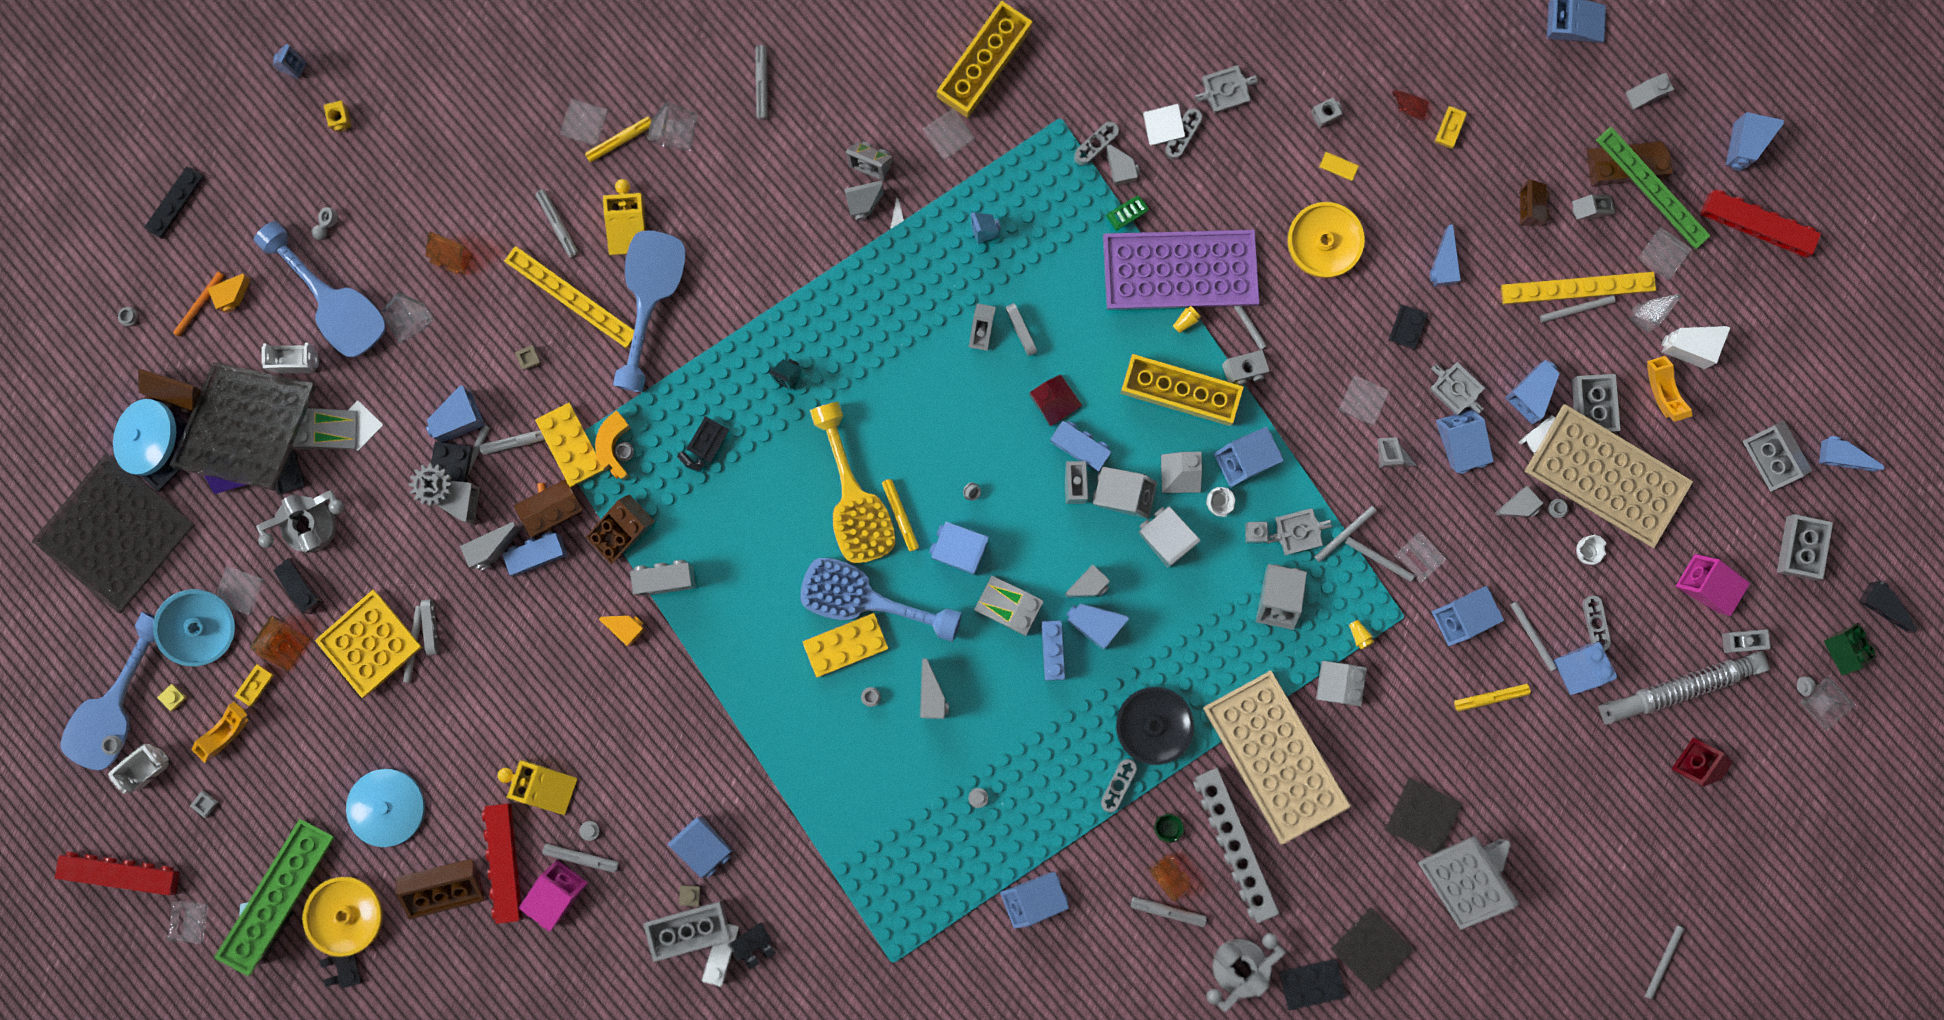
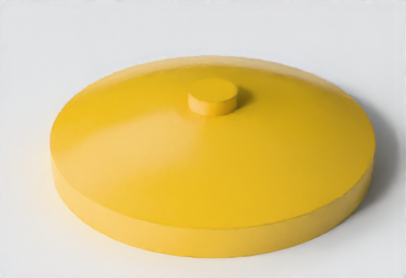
(1325, 240)
(342, 916)

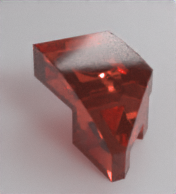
(1411, 104)

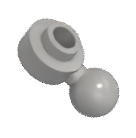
(327, 218)

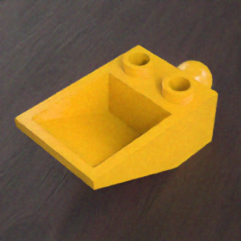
(625, 222)
(543, 788)

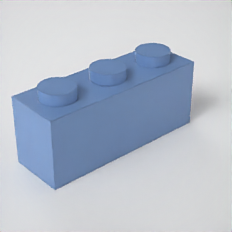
(1080, 445)
(534, 553)
(1052, 650)

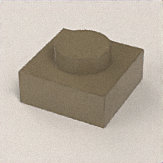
(527, 357)
(689, 895)

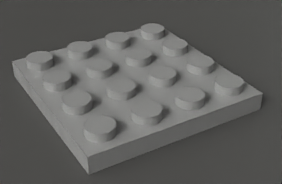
(1468, 883)

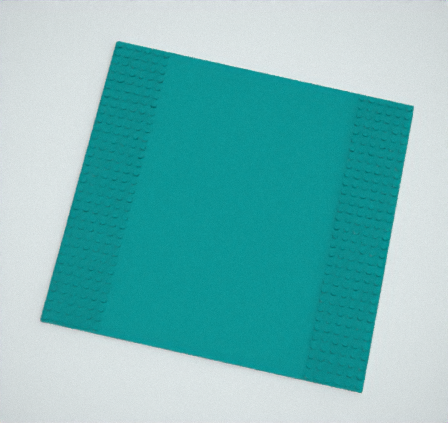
(932, 414)

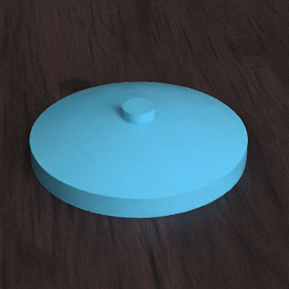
(144, 437)
(193, 627)
(385, 807)

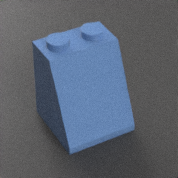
(1750, 138)
(1534, 391)
(455, 416)
(1465, 441)
(1248, 456)
(959, 548)
(1467, 616)
(1096, 624)
(1585, 668)
(700, 847)
(1034, 900)

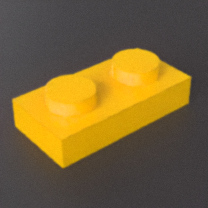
(1450, 127)
(254, 685)

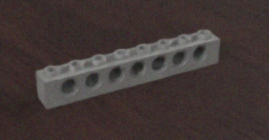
(1267, 908)

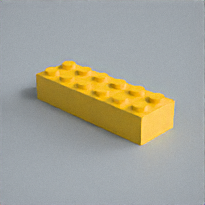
(984, 59)
(1181, 390)

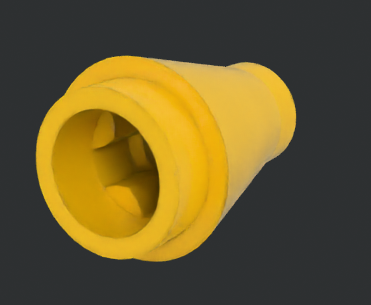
(1187, 319)
(1361, 635)

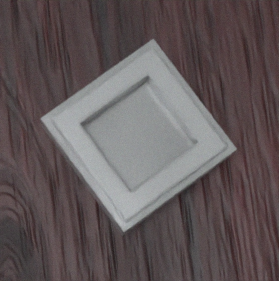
(204, 804)

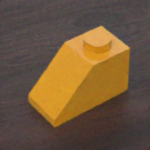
(229, 293)
(624, 627)

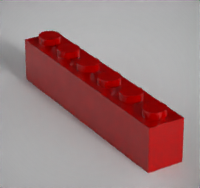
(1760, 223)
(503, 863)
(117, 874)

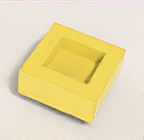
(172, 697)

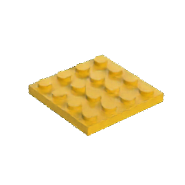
(368, 643)

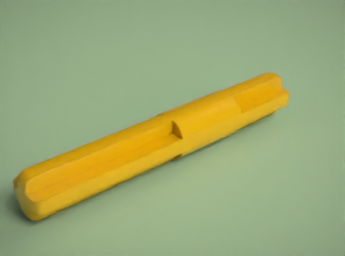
(618, 139)
(900, 515)
(1492, 697)

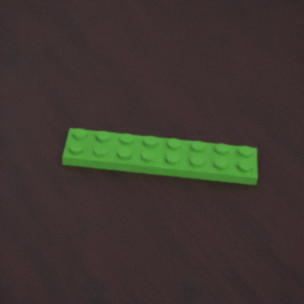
(274, 898)

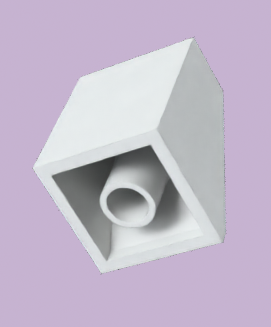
(1696, 345)

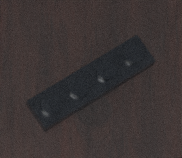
(174, 202)

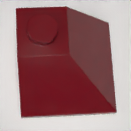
(1055, 399)
(1702, 763)

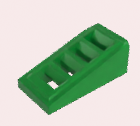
(1137, 207)

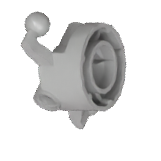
(320, 521)
(1260, 965)

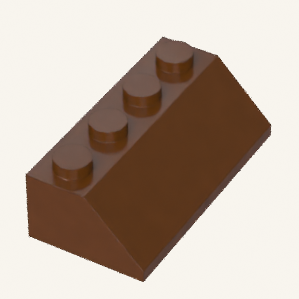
(1605, 171)
(439, 889)

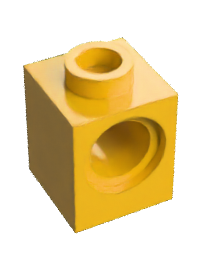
(334, 109)

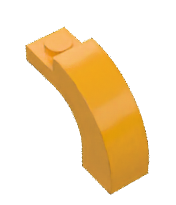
(1665, 389)
(605, 443)
(221, 734)

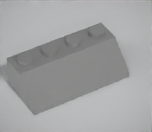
(687, 931)

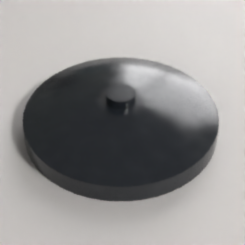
(1155, 725)

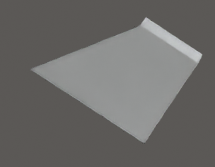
(1392, 454)

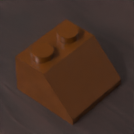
(1534, 203)

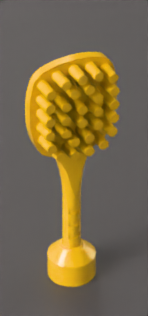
(860, 517)

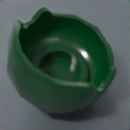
(1169, 828)

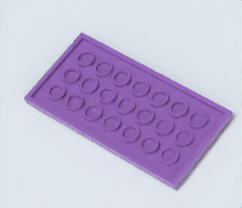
(1180, 269)

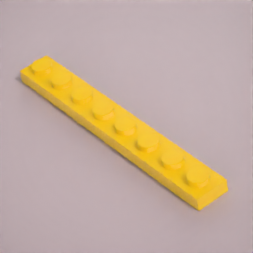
(1578, 288)
(570, 297)

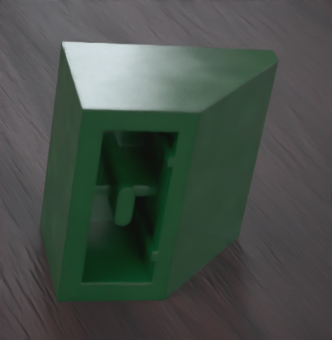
(1850, 649)

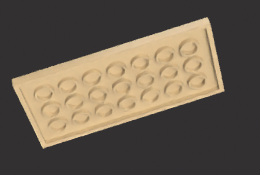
(1608, 476)
(1276, 757)

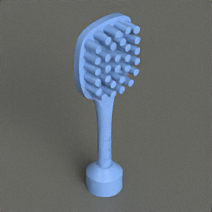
(652, 274)
(343, 314)
(844, 592)
(105, 715)

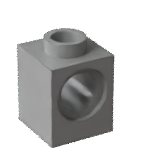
(1323, 119)
(1256, 532)

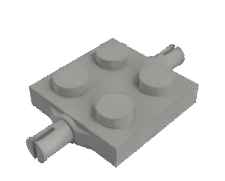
(1225, 89)
(1457, 388)
(1298, 531)

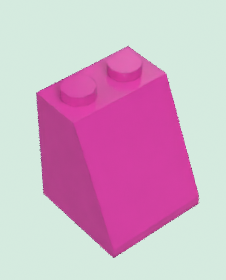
(1713, 584)
(552, 895)

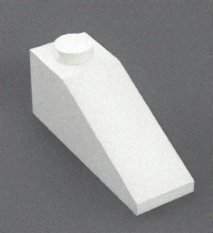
(719, 959)

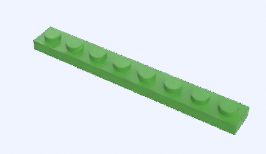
(1652, 187)

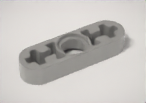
(1194, 125)
(1097, 135)
(1021, 329)
(1599, 608)
(429, 627)
(1126, 783)

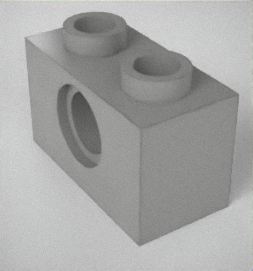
(1253, 361)
(1746, 641)

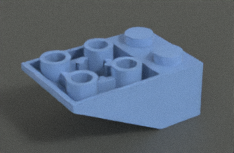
(1576, 20)

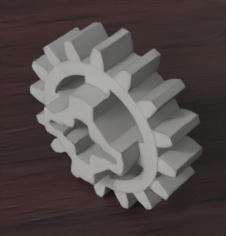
(436, 480)

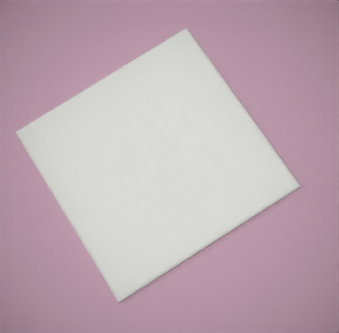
(1164, 124)
(366, 424)

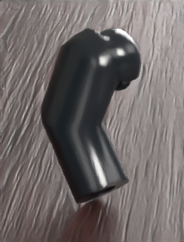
(689, 463)

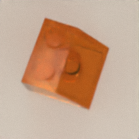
(447, 253)
(279, 643)
(1169, 877)

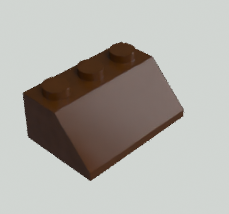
(168, 390)
(548, 509)

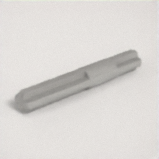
(761, 82)
(556, 223)
(512, 442)
(580, 858)
(1168, 912)

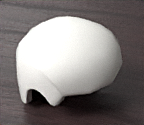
(1220, 501)
(1591, 549)

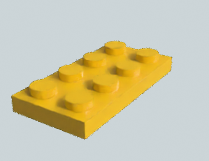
(569, 445)
(845, 645)

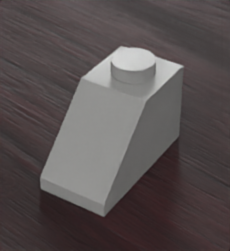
(1649, 91)
(1121, 166)
(1593, 207)
(982, 326)
(1076, 483)
(1521, 505)

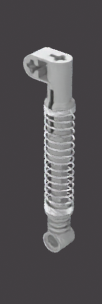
(1648, 699)

